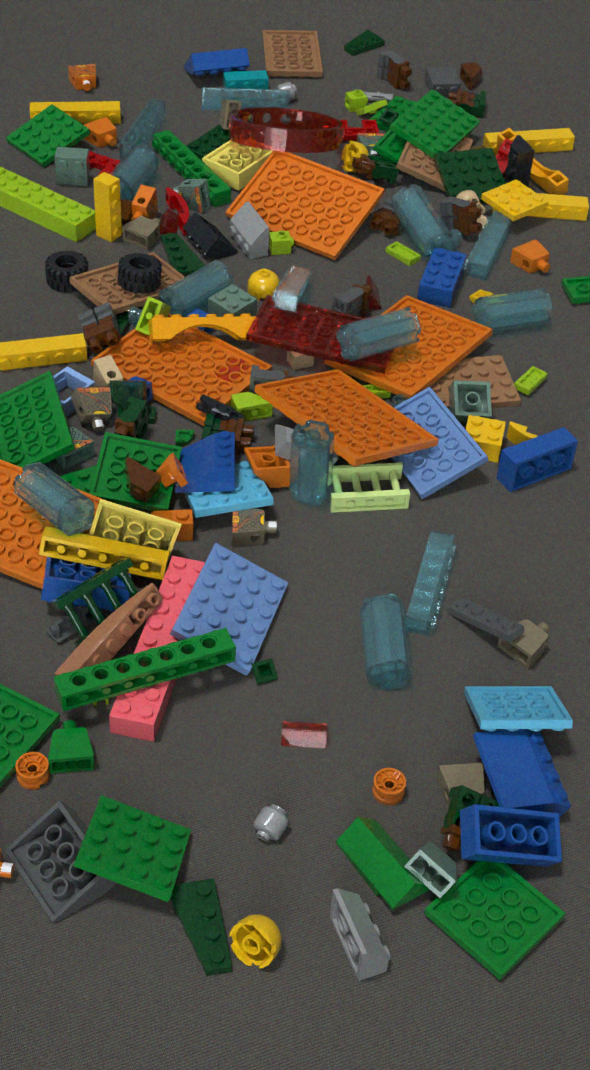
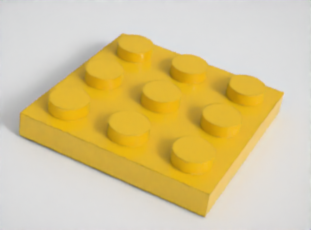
(514, 200)

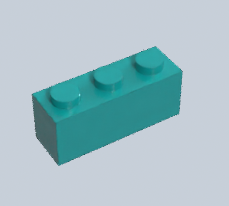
(246, 80)

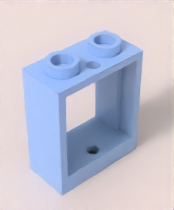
(73, 380)

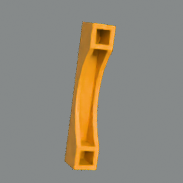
(550, 180)
(165, 328)

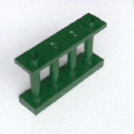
(84, 591)

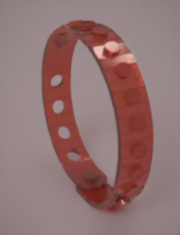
(302, 134)

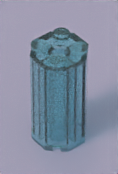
(135, 169)
(421, 220)
(196, 288)
(513, 310)
(378, 334)
(311, 462)
(54, 499)
(385, 642)

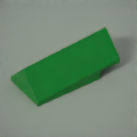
(380, 862)

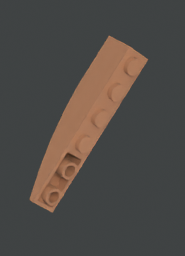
(114, 631)

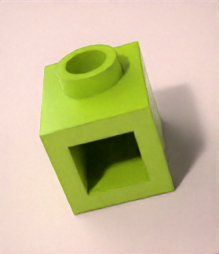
(355, 100)
(280, 242)

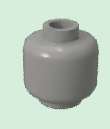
(288, 86)
(271, 823)

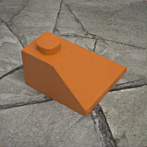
(268, 466)
(181, 516)

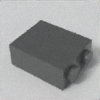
(442, 80)

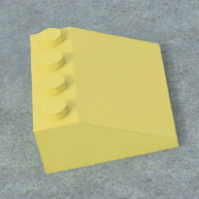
(236, 163)
(134, 526)

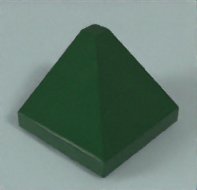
(388, 116)
(264, 671)

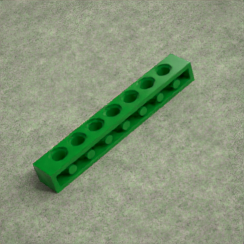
(190, 166)
(144, 669)

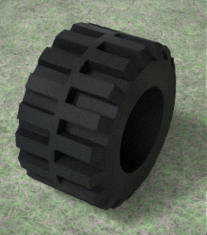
(61, 267)
(139, 273)

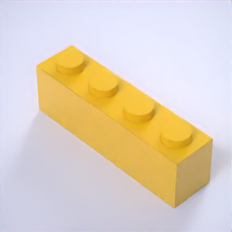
(107, 207)

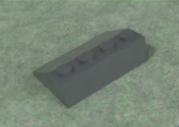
(46, 863)

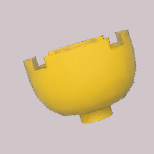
(352, 150)
(262, 283)
(256, 940)

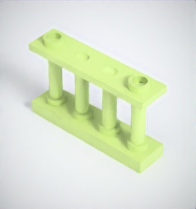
(368, 500)

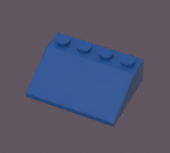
(217, 61)
(209, 464)
(64, 575)
(521, 770)

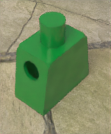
(70, 749)

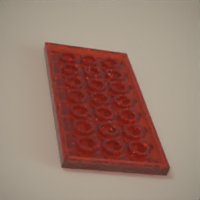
(309, 332)

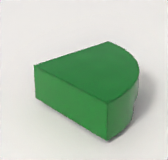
(183, 437)

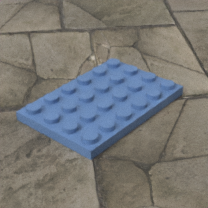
(451, 458)
(234, 597)

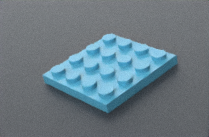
(248, 494)
(517, 708)

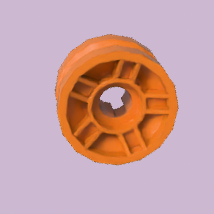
(25, 770)
(383, 781)

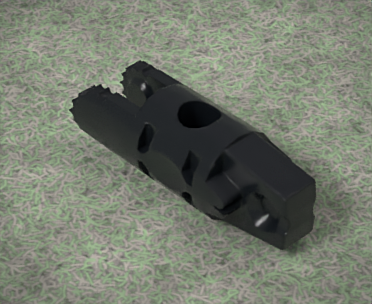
(220, 410)

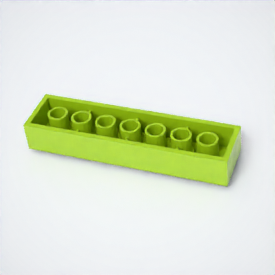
(45, 206)

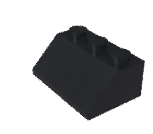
(519, 161)
(208, 238)

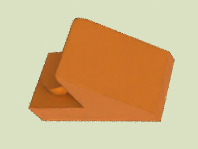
(172, 472)

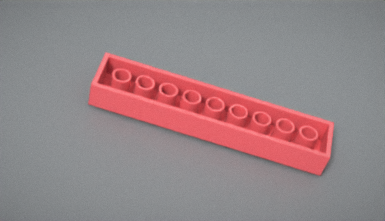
(142, 710)

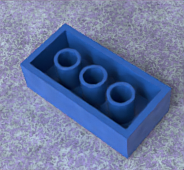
(441, 277)
(536, 459)
(510, 836)

